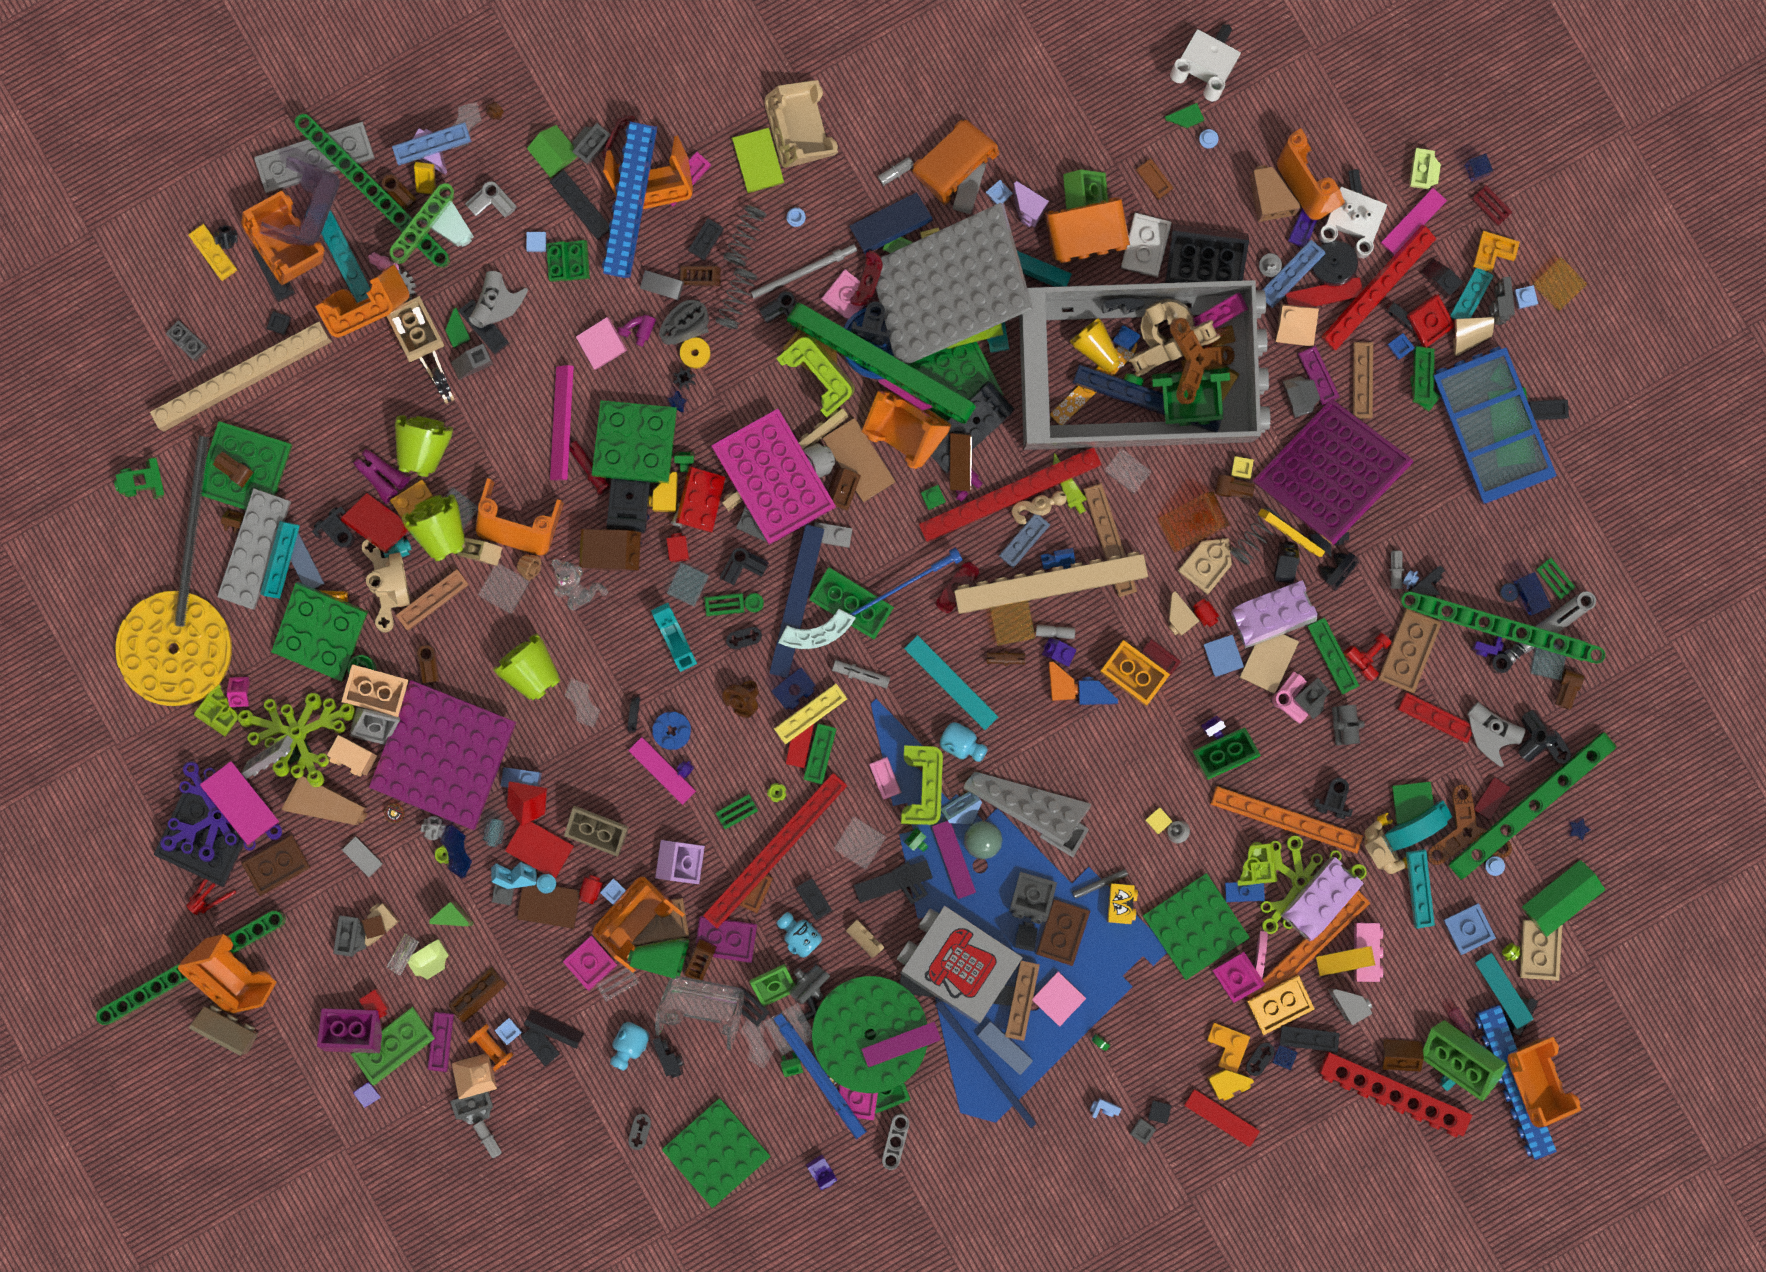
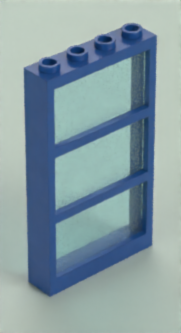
(1494, 425)

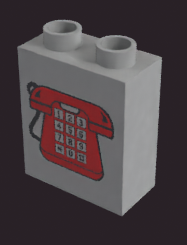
(958, 963)

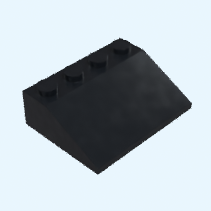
(1206, 255)

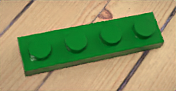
(1333, 656)

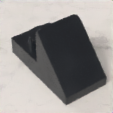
(1325, 545)
(1425, 586)

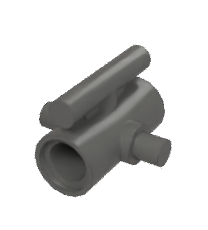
(1346, 725)
(808, 984)

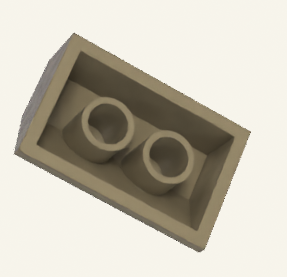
(596, 831)
(224, 1030)

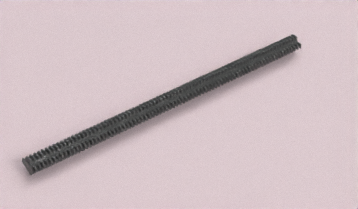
(191, 530)

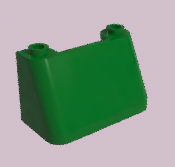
(661, 957)

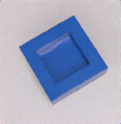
(1126, 338)
(1400, 346)

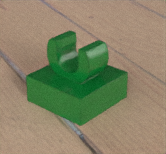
(684, 459)
(915, 840)
(792, 1066)

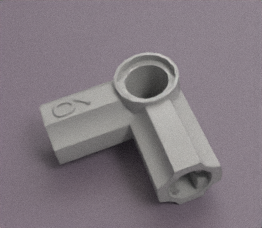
(482, 200)

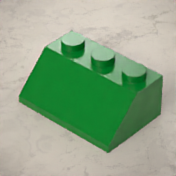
(1225, 753)

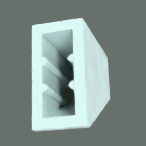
(451, 225)

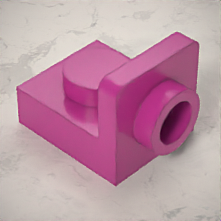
(238, 691)

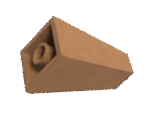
(323, 803)

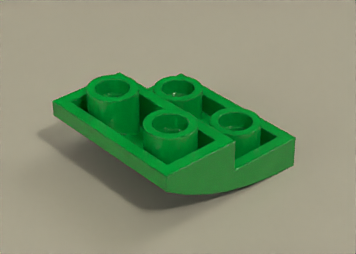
(568, 261)

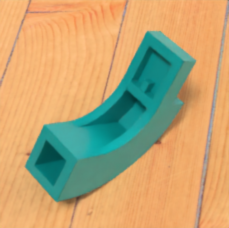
(674, 637)
(1420, 827)

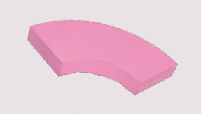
(1261, 952)

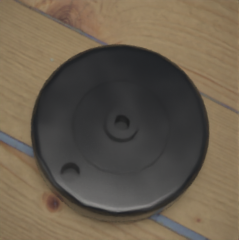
(1337, 265)

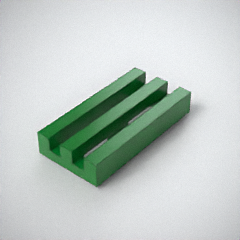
(1565, 590)
(734, 611)
(723, 819)

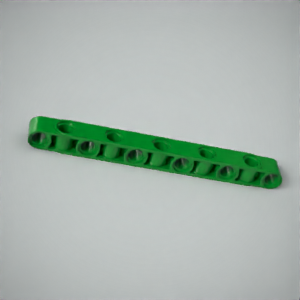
(1502, 627)
(1522, 815)

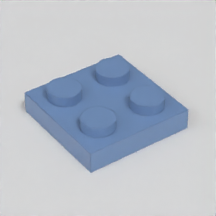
(1469, 929)

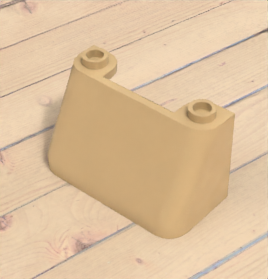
(798, 124)

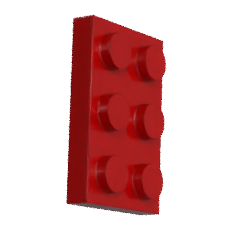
(700, 499)

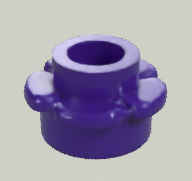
(685, 769)

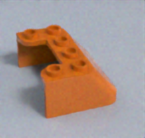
(224, 977)

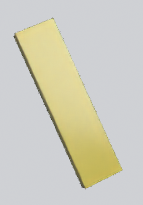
(810, 713)

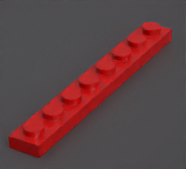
(1378, 287)

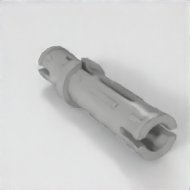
(861, 674)

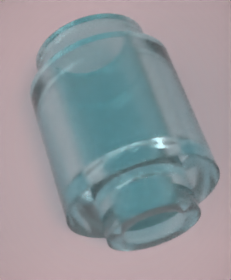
(494, 832)

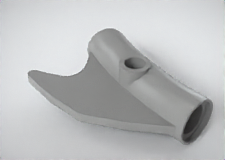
(495, 301)
(1490, 740)

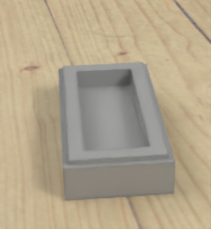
(362, 856)

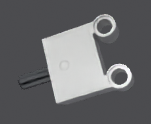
(1207, 60)

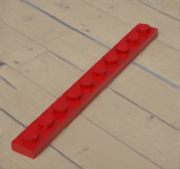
(1010, 494)
(775, 850)

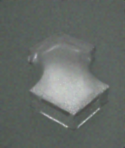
(470, 115)
(579, 694)
(759, 1051)

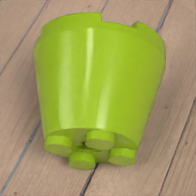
(420, 443)
(436, 526)
(529, 668)

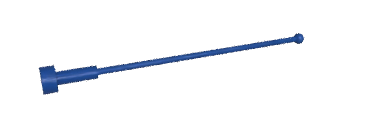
(954, 556)

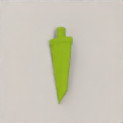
(1073, 493)

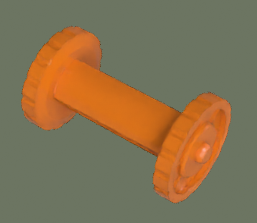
(490, 1047)

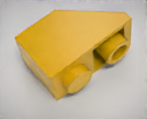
(1227, 1082)

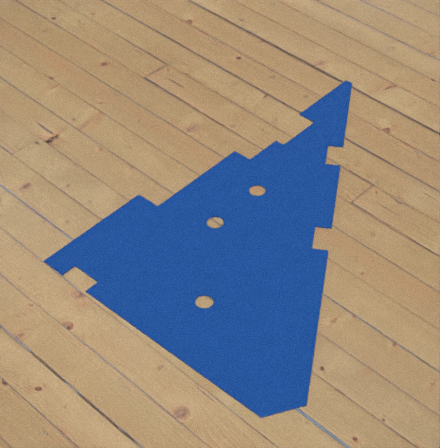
(1098, 969)

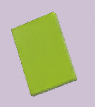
(758, 160)

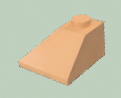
(1297, 325)
(474, 1076)

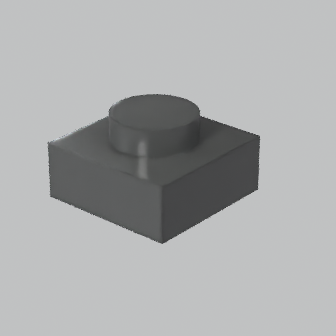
(502, 895)

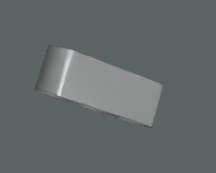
(968, 191)
(892, 1150)

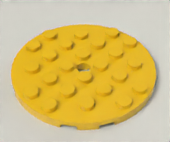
(177, 677)

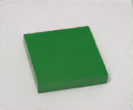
(1411, 800)

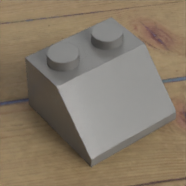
(1351, 1006)

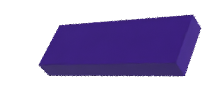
(1302, 230)

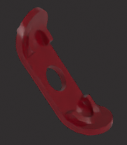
(621, 123)
(864, 292)
(966, 575)

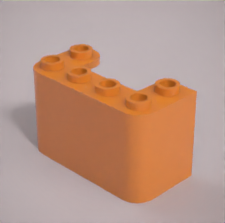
(1087, 230)
(283, 259)
(344, 315)

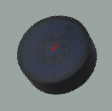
(1509, 592)

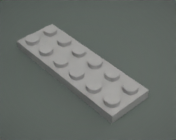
(273, 168)
(253, 549)

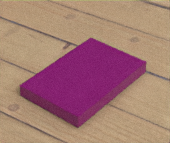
(733, 939)

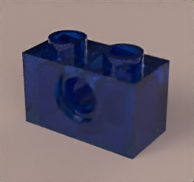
(1532, 594)
(798, 678)

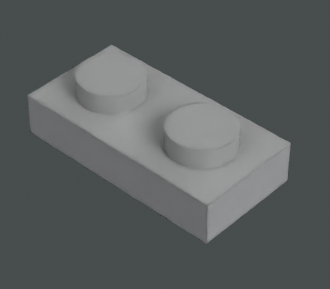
(835, 535)

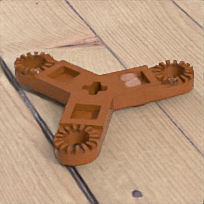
(1194, 369)
(1464, 818)

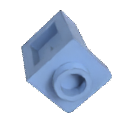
(1108, 1108)

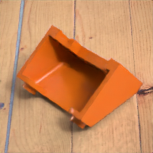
(954, 160)
(1314, 197)
(905, 427)

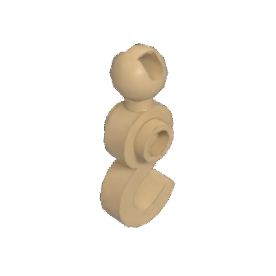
(1040, 505)

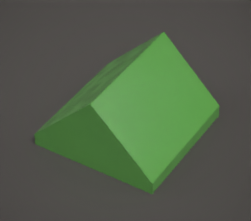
(552, 150)
(451, 915)
(772, 985)

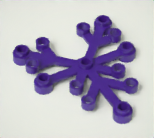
(189, 831)

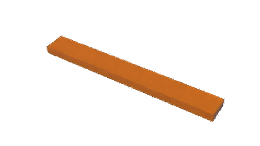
(1286, 819)
(1307, 950)

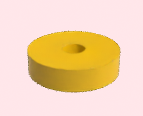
(695, 361)

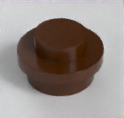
(494, 111)

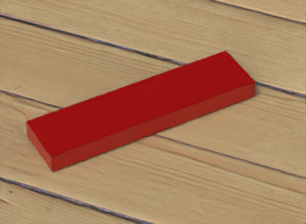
(1324, 294)
(1435, 717)
(1221, 1118)

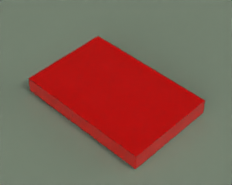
(375, 523)
(539, 848)

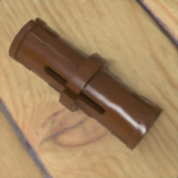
(1005, 658)

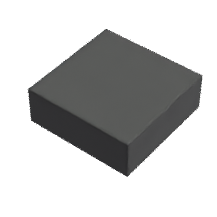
(1142, 1131)

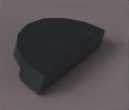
(633, 713)

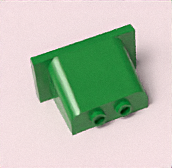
(1207, 401)

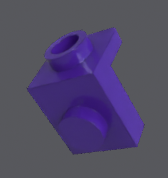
(1484, 649)
(1059, 652)
(822, 1172)

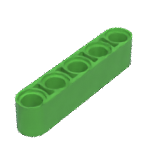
(423, 214)

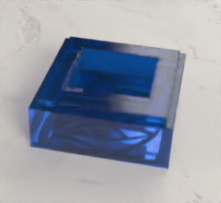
(1284, 1057)

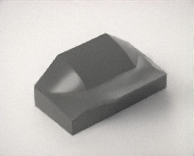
(590, 143)
(1301, 395)
(1313, 698)
(349, 936)
(473, 1108)

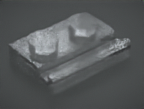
(1127, 471)

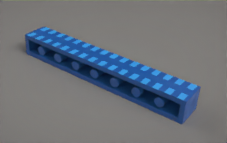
(629, 200)
(1501, 1044)

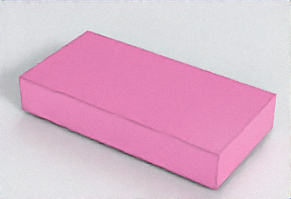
(885, 778)

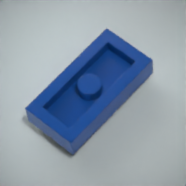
(1244, 893)

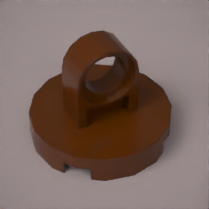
(742, 699)

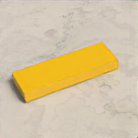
(212, 253)
(1345, 961)

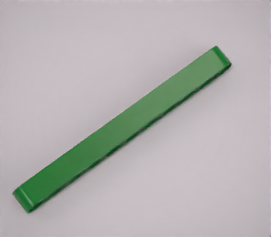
(366, 184)
(881, 363)
(165, 978)

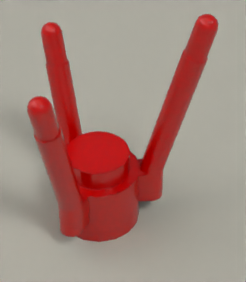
(197, 902)

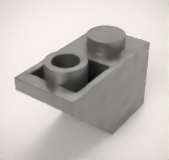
(472, 361)

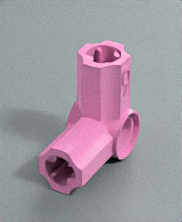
(1290, 690)

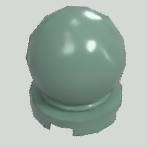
(983, 840)

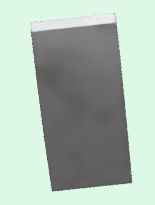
(661, 285)
(187, 341)

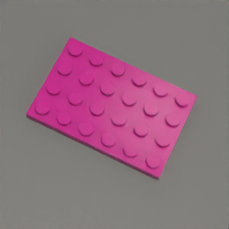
(773, 476)

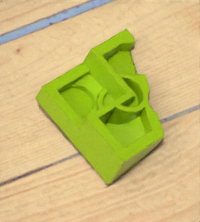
(217, 712)
(1259, 865)

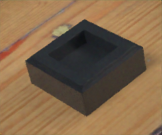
(279, 323)
(1159, 1112)

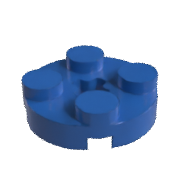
(661, 726)

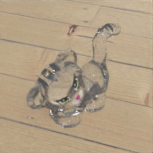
(568, 581)

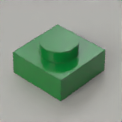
(933, 497)

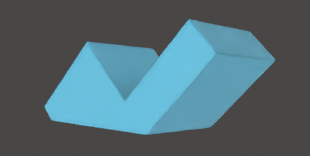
(520, 876)

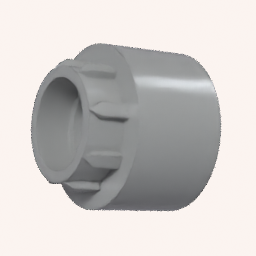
(820, 459)

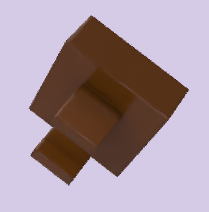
(232, 519)

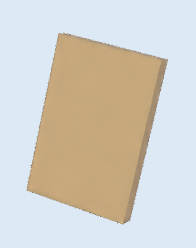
(1269, 662)
(1539, 953)

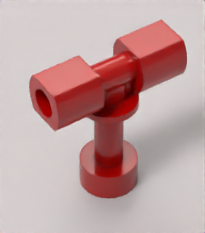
(1364, 659)

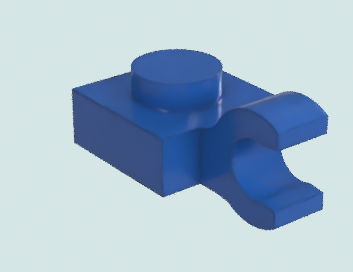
(1061, 558)

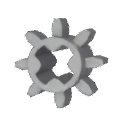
(433, 828)

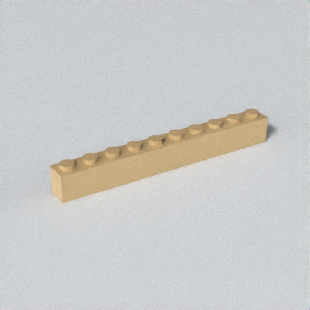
(240, 376)
(1050, 584)

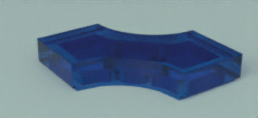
(454, 843)

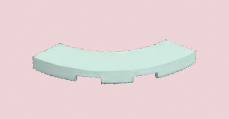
(817, 636)

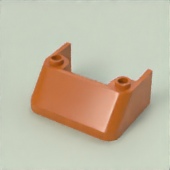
(664, 184)
(511, 534)
(630, 916)

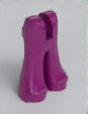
(384, 489)

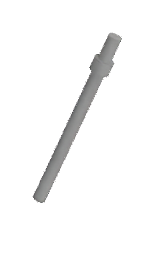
(837, 255)

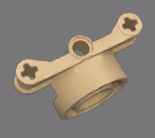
(1162, 348)
(393, 584)

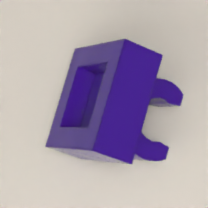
(1214, 727)

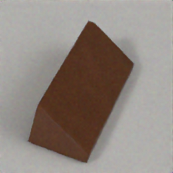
(960, 461)
(477, 995)

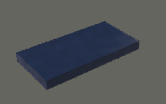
(891, 223)

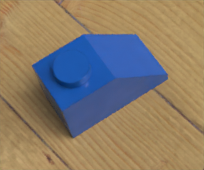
(1094, 693)

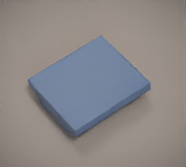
(1223, 655)

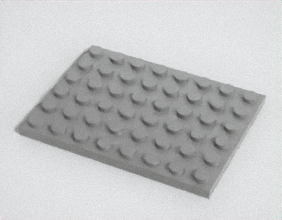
(952, 285)

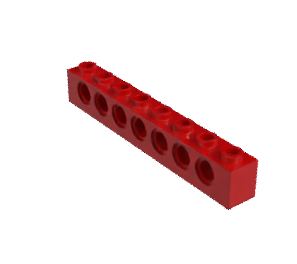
(1460, 1118)

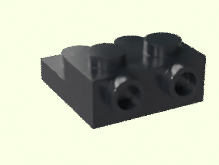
(671, 1062)

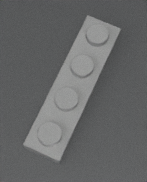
(266, 757)

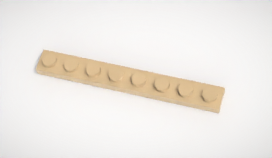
(806, 440)

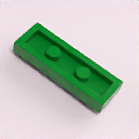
(1423, 375)
(820, 753)

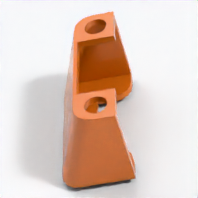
(1540, 1084)

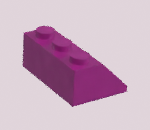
(349, 1031)

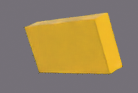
(425, 178)

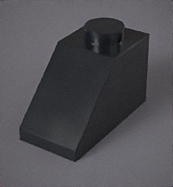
(1441, 278)
(1026, 936)

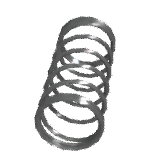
(753, 211)
(731, 323)
(1234, 551)

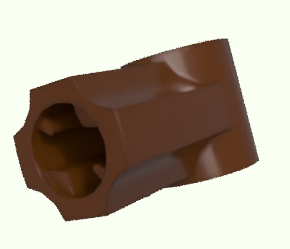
(399, 192)
(236, 471)
(1228, 487)
(428, 667)
(1570, 684)

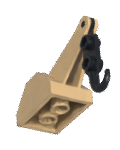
(418, 338)

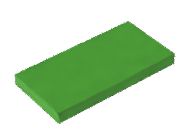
(398, 1043)

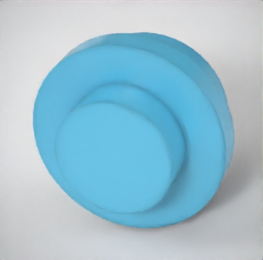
(546, 883)

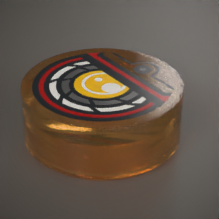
(394, 813)

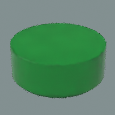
(1133, 379)
(754, 602)
(1100, 1042)

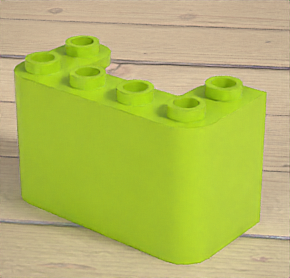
(824, 367)
(930, 809)

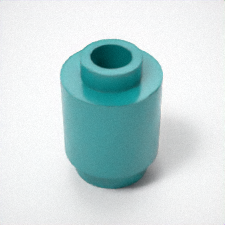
(401, 546)

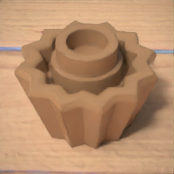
(529, 566)

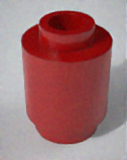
(1206, 613)
(590, 889)

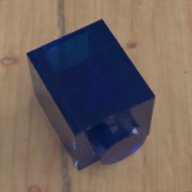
(1478, 167)

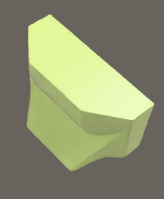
(1424, 169)
(429, 960)

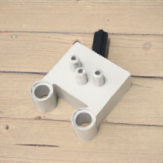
(1357, 217)

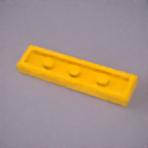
(1290, 532)

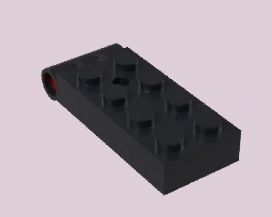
(990, 408)
(628, 513)

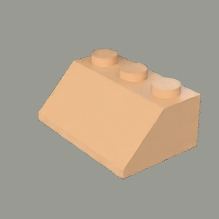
(375, 690)

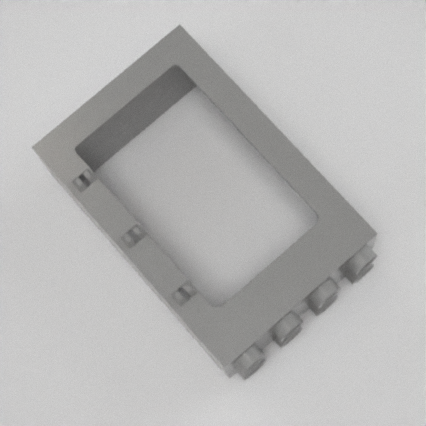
(1242, 412)

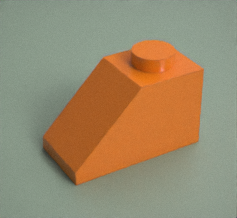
(1061, 684)

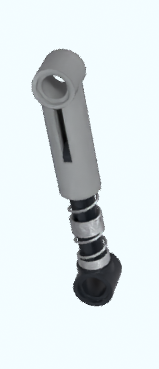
(1552, 623)

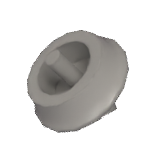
(1270, 265)
(1178, 831)

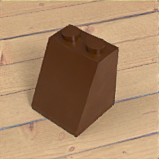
(610, 550)

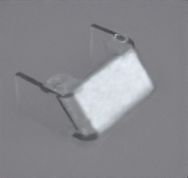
(701, 1001)

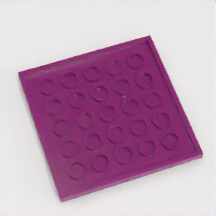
(1332, 471)
(443, 755)

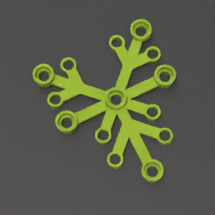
(326, 720)
(1294, 876)

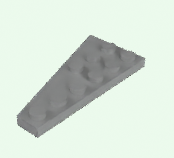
(1041, 810)

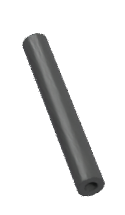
(1100, 883)

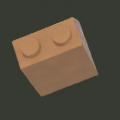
(1271, 195)

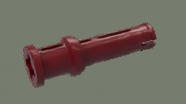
(600, 483)

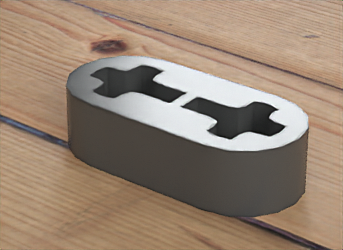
(635, 1130)

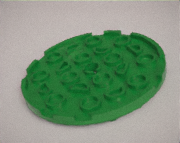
(841, 1030)

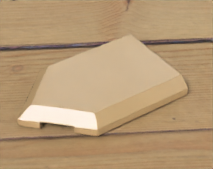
(1207, 564)

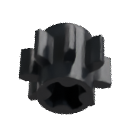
(226, 237)
(686, 384)

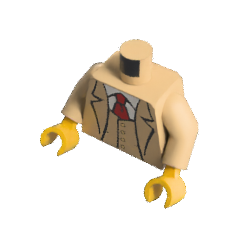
(1380, 848)

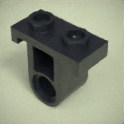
(872, 325)
(334, 528)
(1286, 562)
(1334, 801)

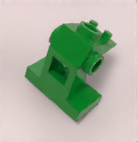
(126, 485)

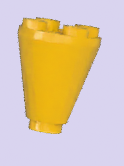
(1097, 345)

